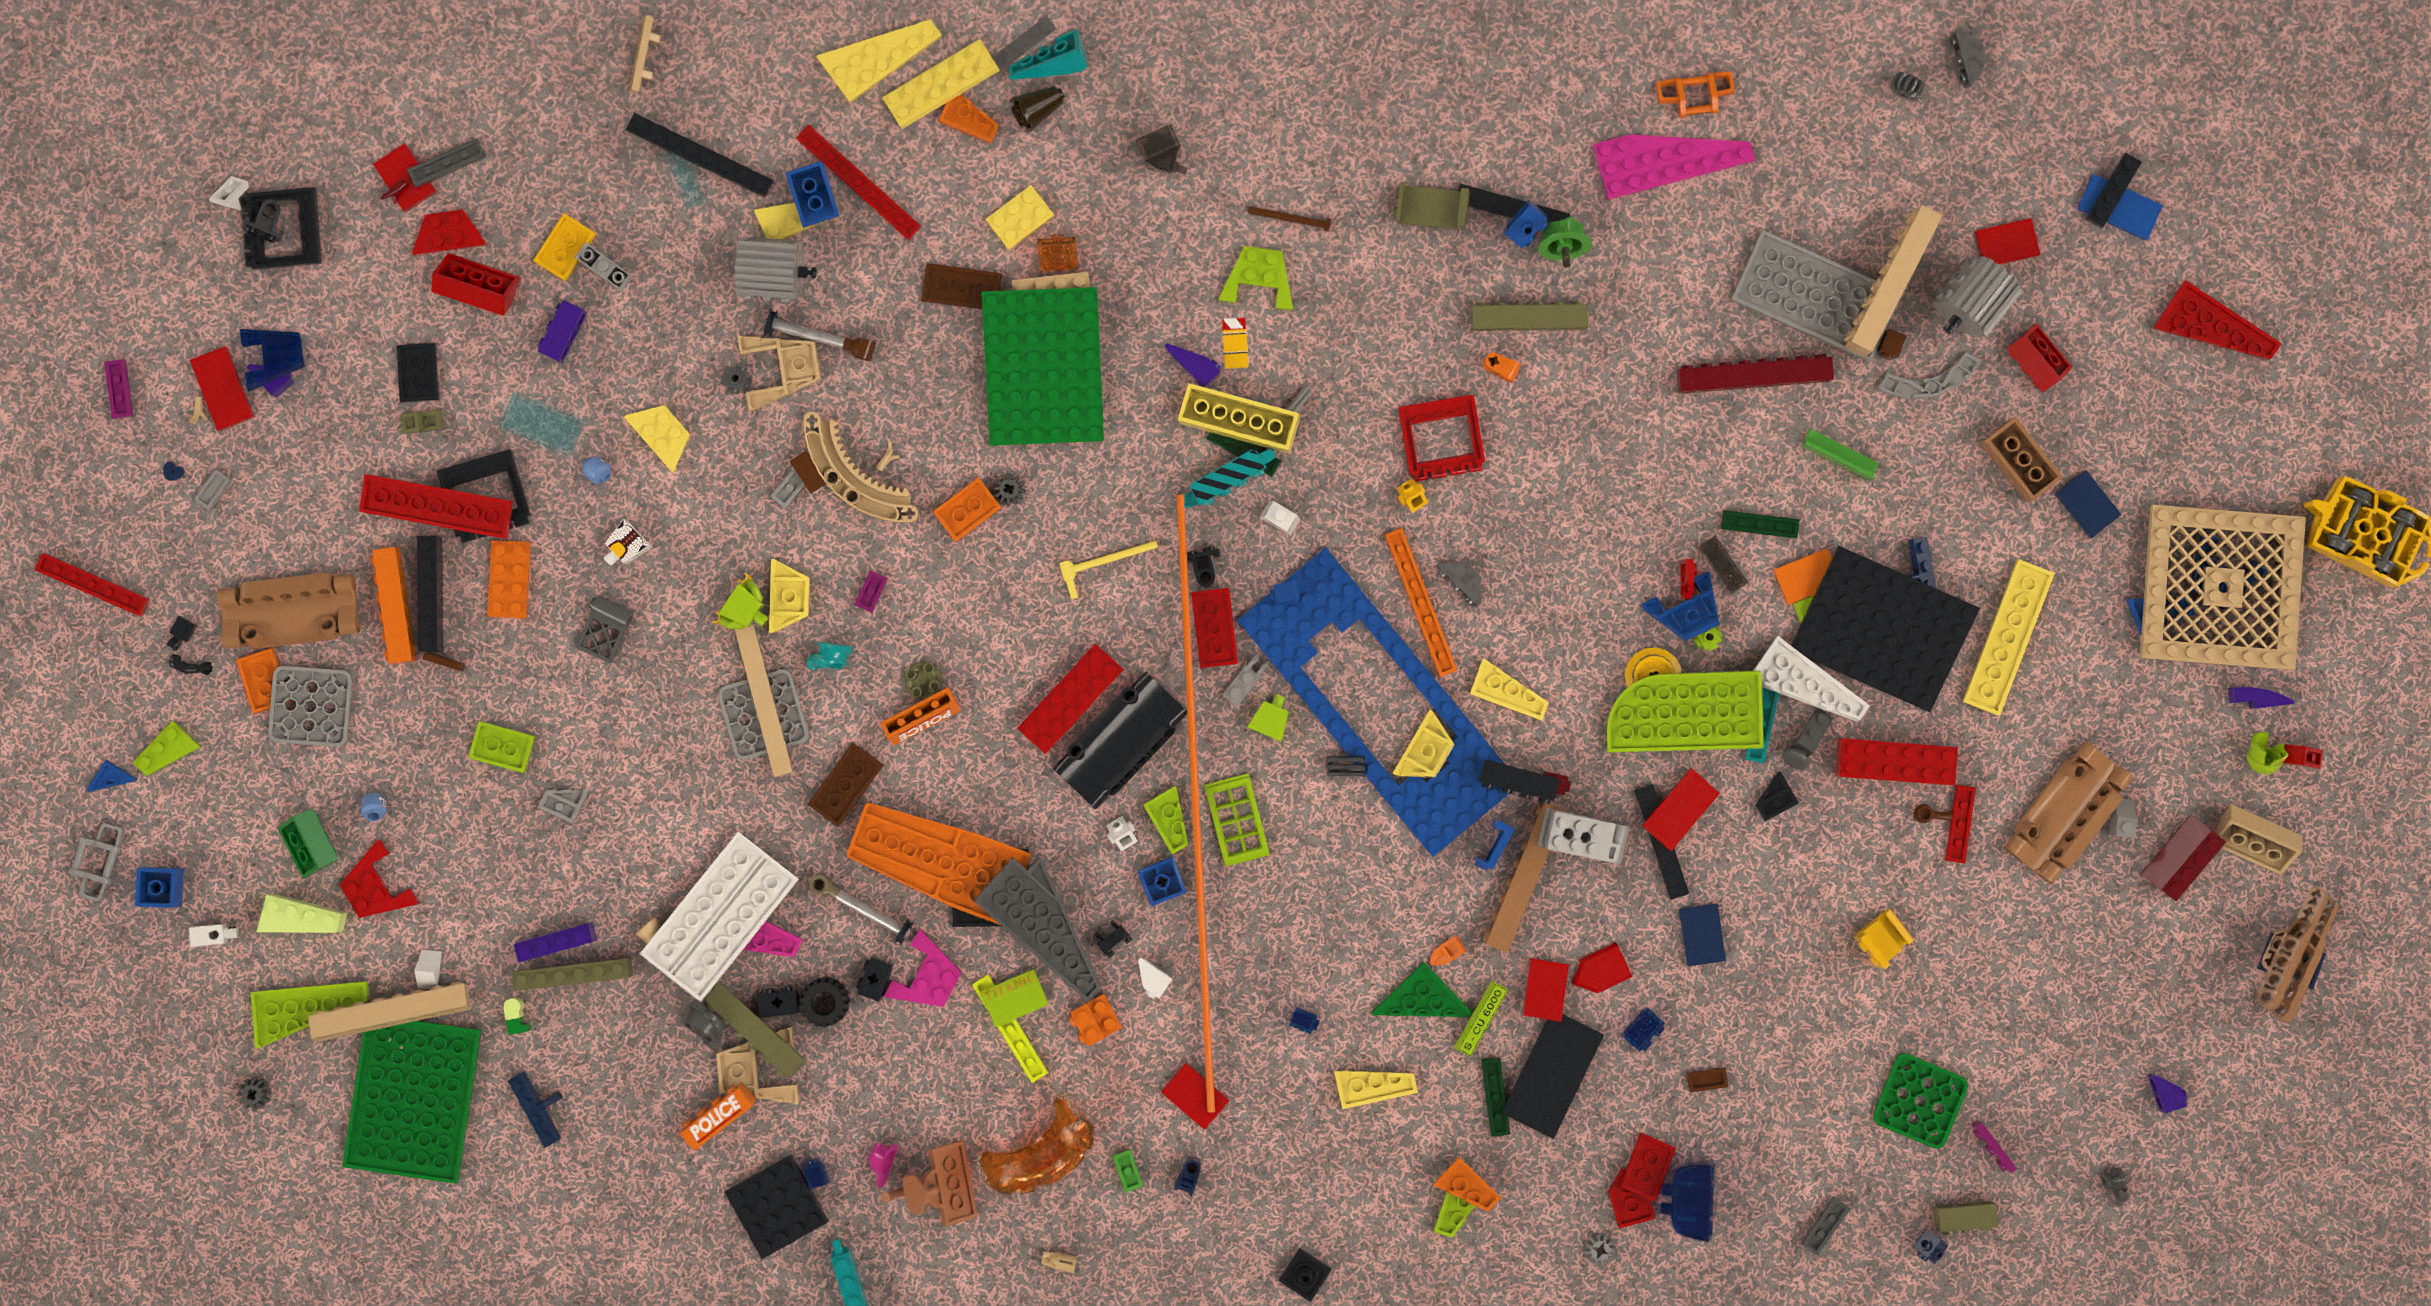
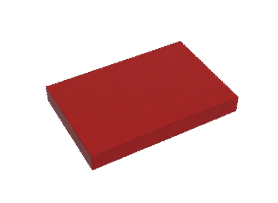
(394, 169)
(2008, 242)
(1545, 990)
(1189, 1094)
(1647, 1167)

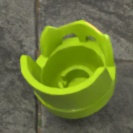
(2262, 757)

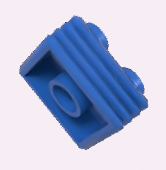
(1150, 875)

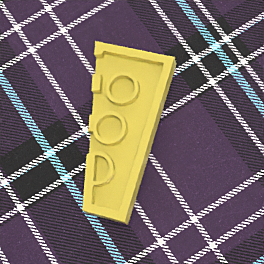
(780, 221)

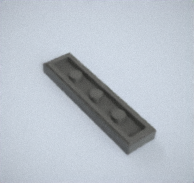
(446, 163)

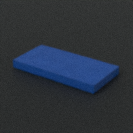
(2132, 214)

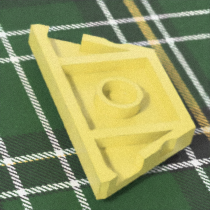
(662, 433)
(787, 596)
(1426, 751)

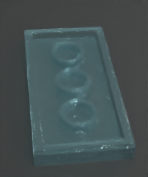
(542, 424)

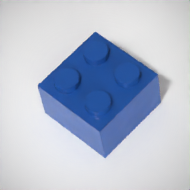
(159, 887)

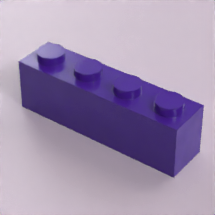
(555, 942)

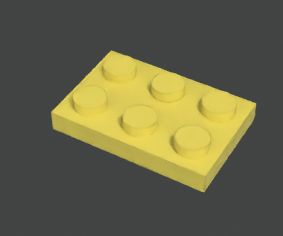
(1020, 217)

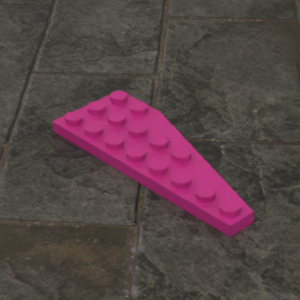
(1648, 162)

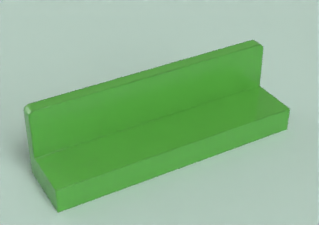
(1840, 455)

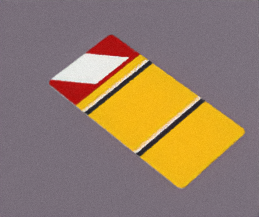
(1235, 343)

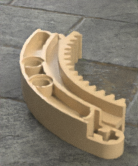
(829, 459)

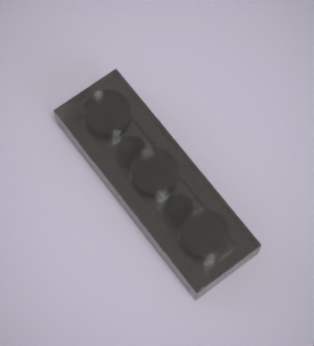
(1723, 564)

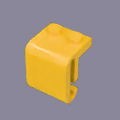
(1883, 938)

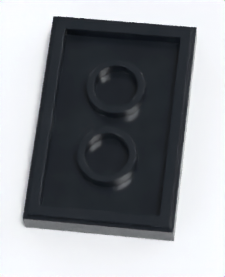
(417, 372)

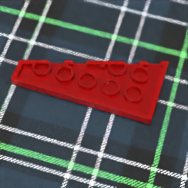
(2206, 320)

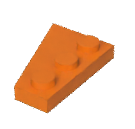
(967, 118)

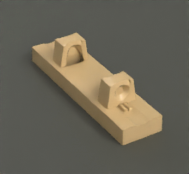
(645, 37)

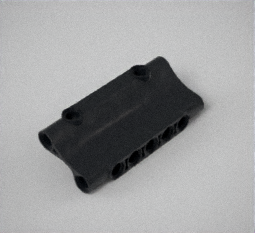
(1120, 740)

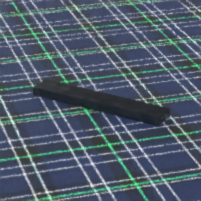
(1505, 205)
(1666, 859)

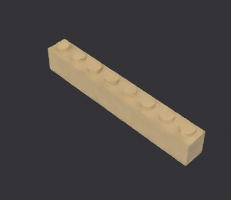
(389, 1012)

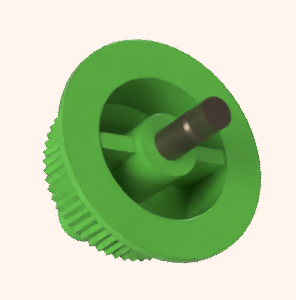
(1564, 241)

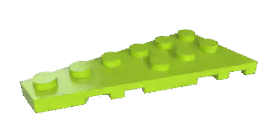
(286, 1010)

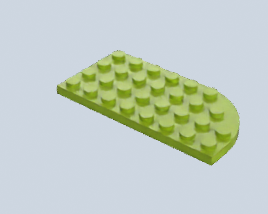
(1688, 713)

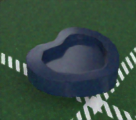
(172, 471)

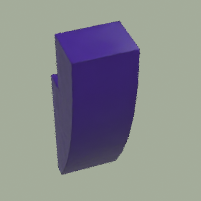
(2257, 697)

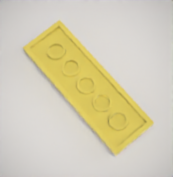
(940, 84)

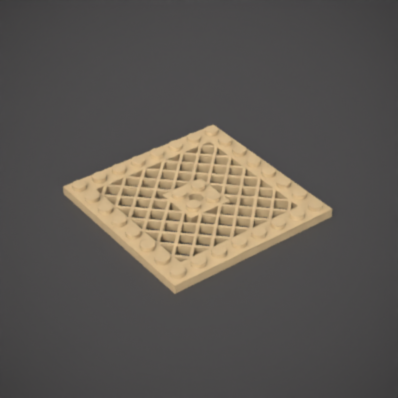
(2288, 599)

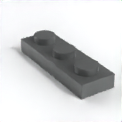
(1825, 1226)

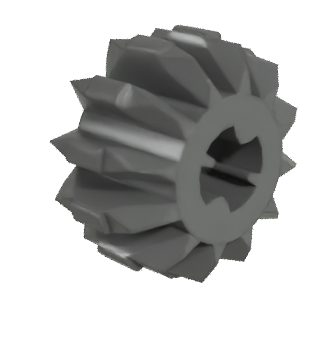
(1907, 86)
(1013, 483)
(249, 1088)

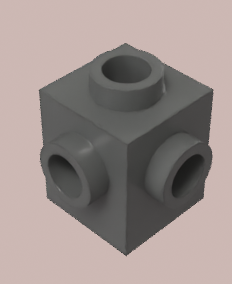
(729, 379)

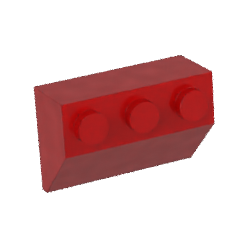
(2039, 358)

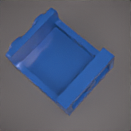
(1498, 846)

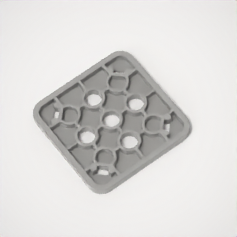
(744, 704)
(294, 720)

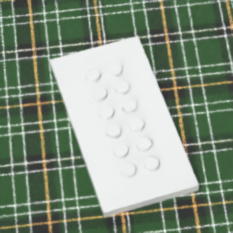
(719, 916)

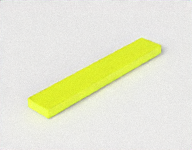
(1016, 1039)

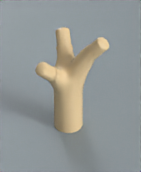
(198, 411)
(887, 457)

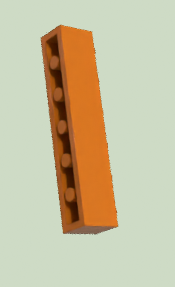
(394, 605)

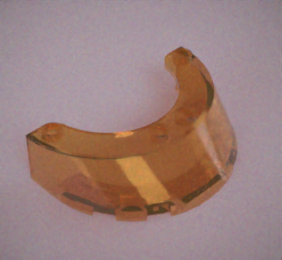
(1044, 1159)

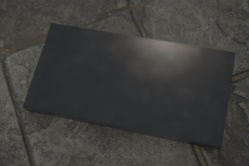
(1552, 1075)

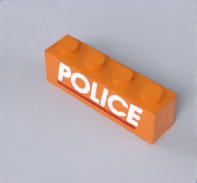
(921, 716)
(717, 1116)

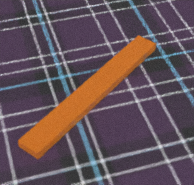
(1420, 602)

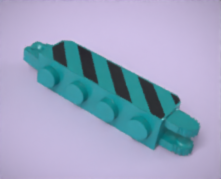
(1229, 475)

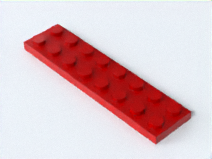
(436, 506)

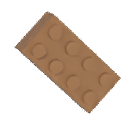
(2021, 460)

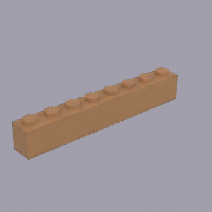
(1519, 885)

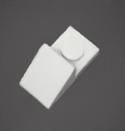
(230, 192)

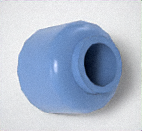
(596, 470)
(373, 806)

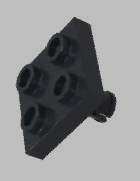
(1305, 1274)

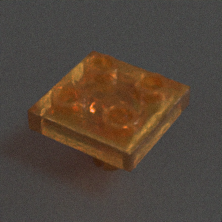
(1057, 253)

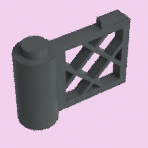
(610, 614)

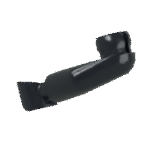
(176, 663)

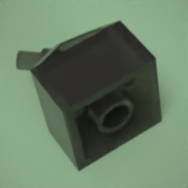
(1161, 151)

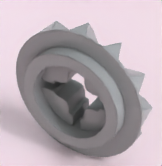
(1596, 1241)

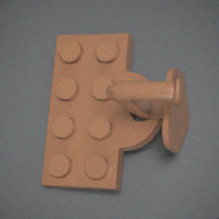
(948, 1189)

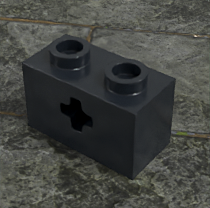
(874, 990)
(769, 1008)

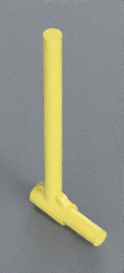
(1069, 570)

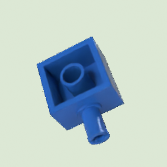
(1525, 224)

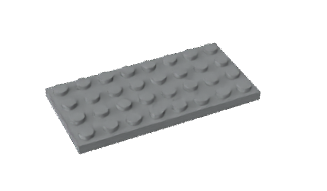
(1803, 291)

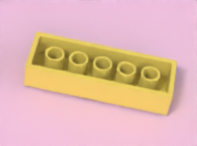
(1239, 418)

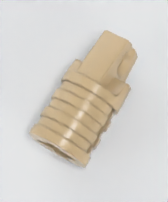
(1052, 1260)

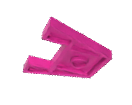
(934, 979)

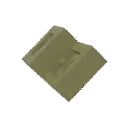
(422, 422)

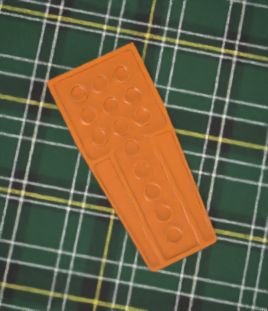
(931, 856)

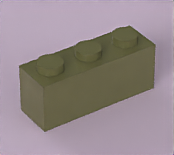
(1966, 1217)

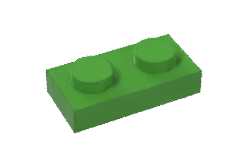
(1127, 1170)

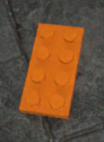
(509, 579)

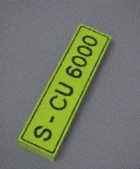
(1481, 1018)

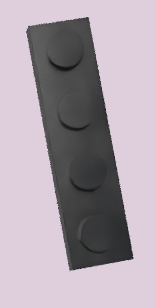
(2113, 190)

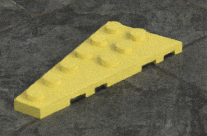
(868, 62)

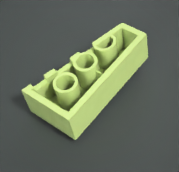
(294, 915)

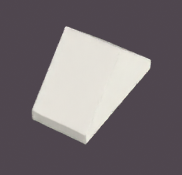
(428, 969)

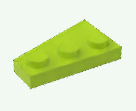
(1168, 819)
(1452, 1215)

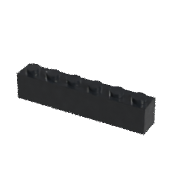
(430, 593)

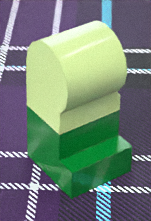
(514, 1016)

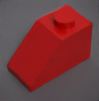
(2303, 756)

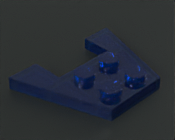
(280, 352)

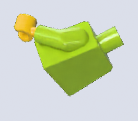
(742, 606)

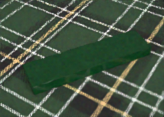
(1239, 447)
(1760, 524)
(1495, 1096)

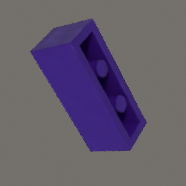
(561, 331)

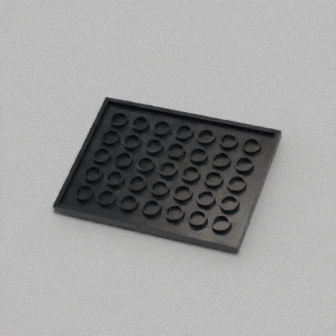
(1884, 628)

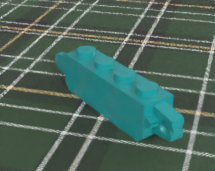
(847, 1275)

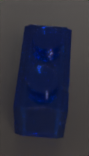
(1643, 1029)

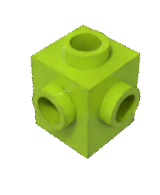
(1711, 644)

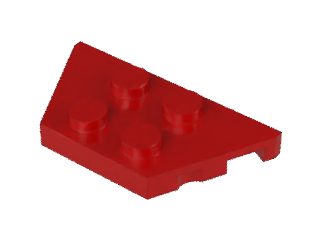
(446, 233)

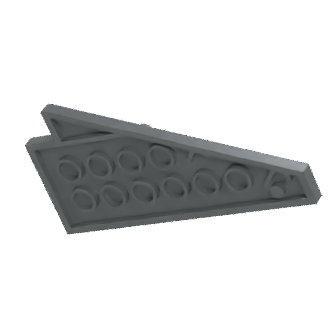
(1033, 913)

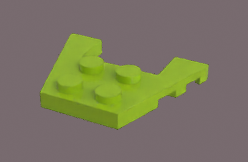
(1262, 269)

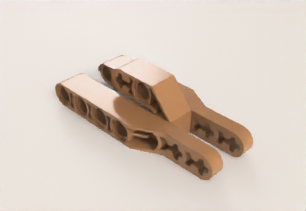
(2287, 952)

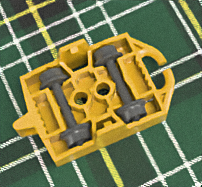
(2338, 535)

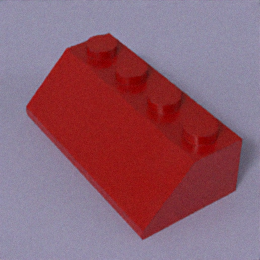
(475, 284)

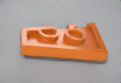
(1466, 1184)

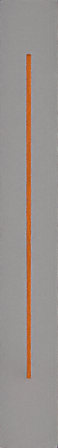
(1195, 803)

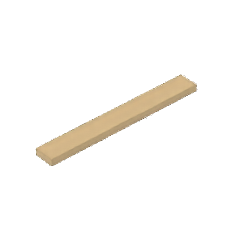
(764, 701)

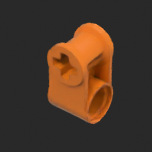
(1504, 367)

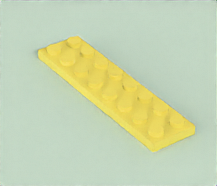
(2008, 637)

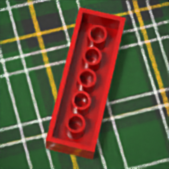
(1070, 699)
(1896, 761)

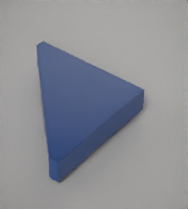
(109, 776)

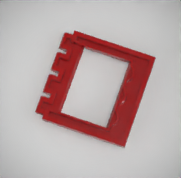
(1437, 411)

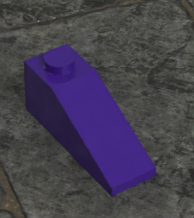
(1198, 366)

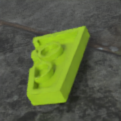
(166, 748)

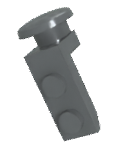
(1806, 744)

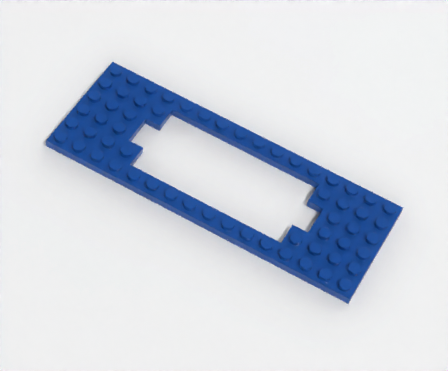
(1431, 809)

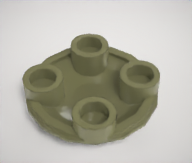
(923, 680)

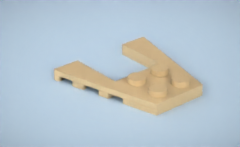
(797, 364)
(740, 1065)

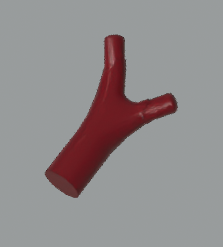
(394, 191)

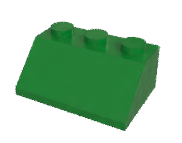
(307, 843)

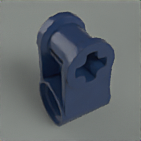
(1188, 1179)

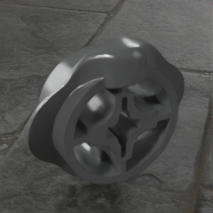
(703, 1023)

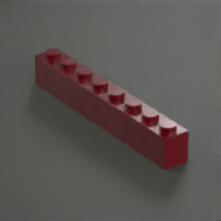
(1755, 375)

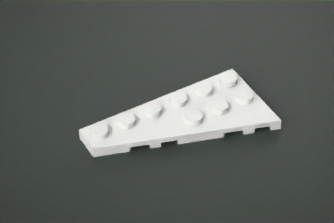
(1797, 677)

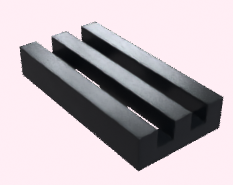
(1330, 766)

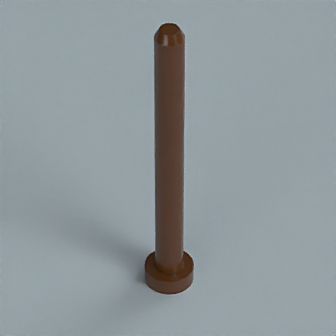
(1290, 217)

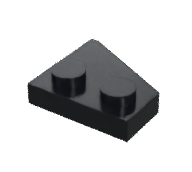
(1776, 798)

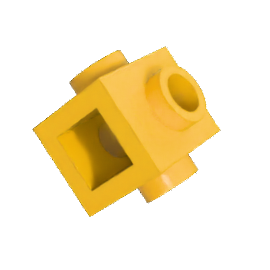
(1412, 495)

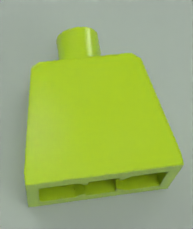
(1271, 718)

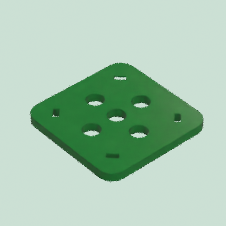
(1928, 1120)

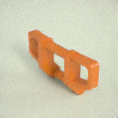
(1709, 78)

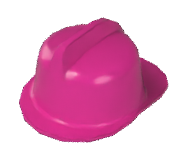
(881, 1161)

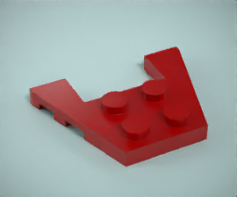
(367, 890)

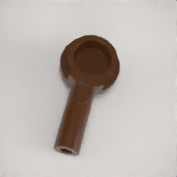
(1924, 814)

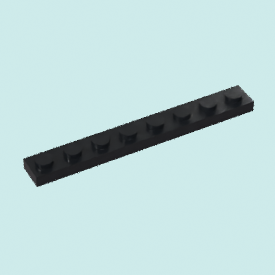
(699, 155)

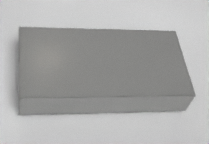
(213, 489)

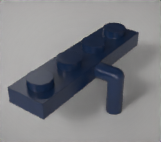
(1921, 561)
(536, 1109)

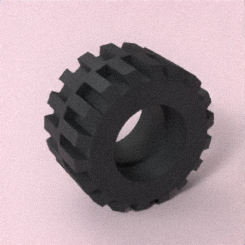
(808, 1006)

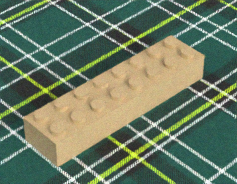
(1893, 280)

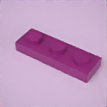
(118, 389)
(1993, 1147)

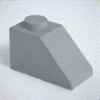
(2124, 820)

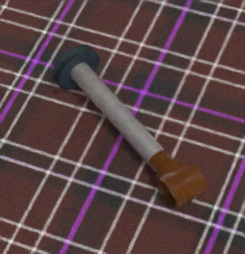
(859, 348)

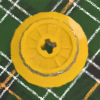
(1649, 661)

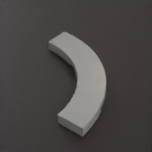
(1931, 386)

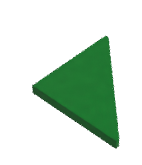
(1424, 996)

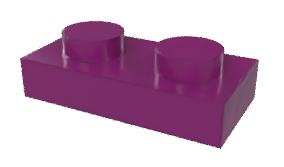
(871, 591)

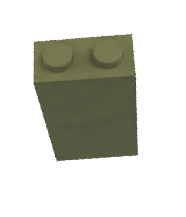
(1432, 207)

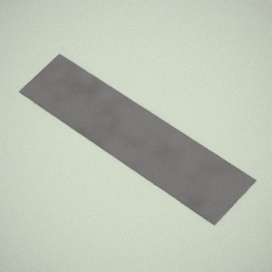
(1023, 43)

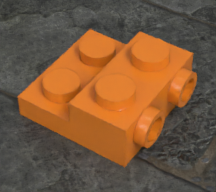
(1095, 1020)

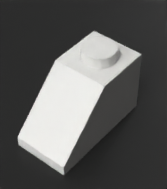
(1153, 978)

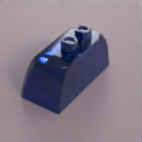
(1691, 1200)

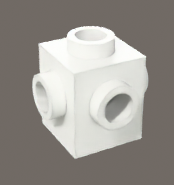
(1121, 833)

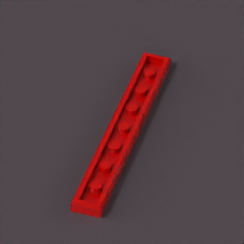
(858, 182)

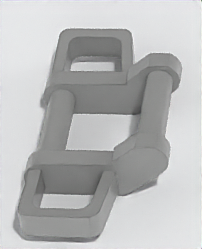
(105, 877)

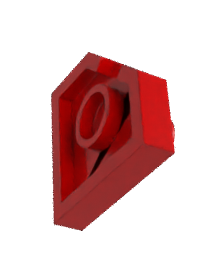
(1687, 572)

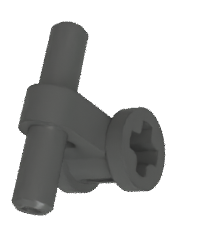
(2116, 1182)

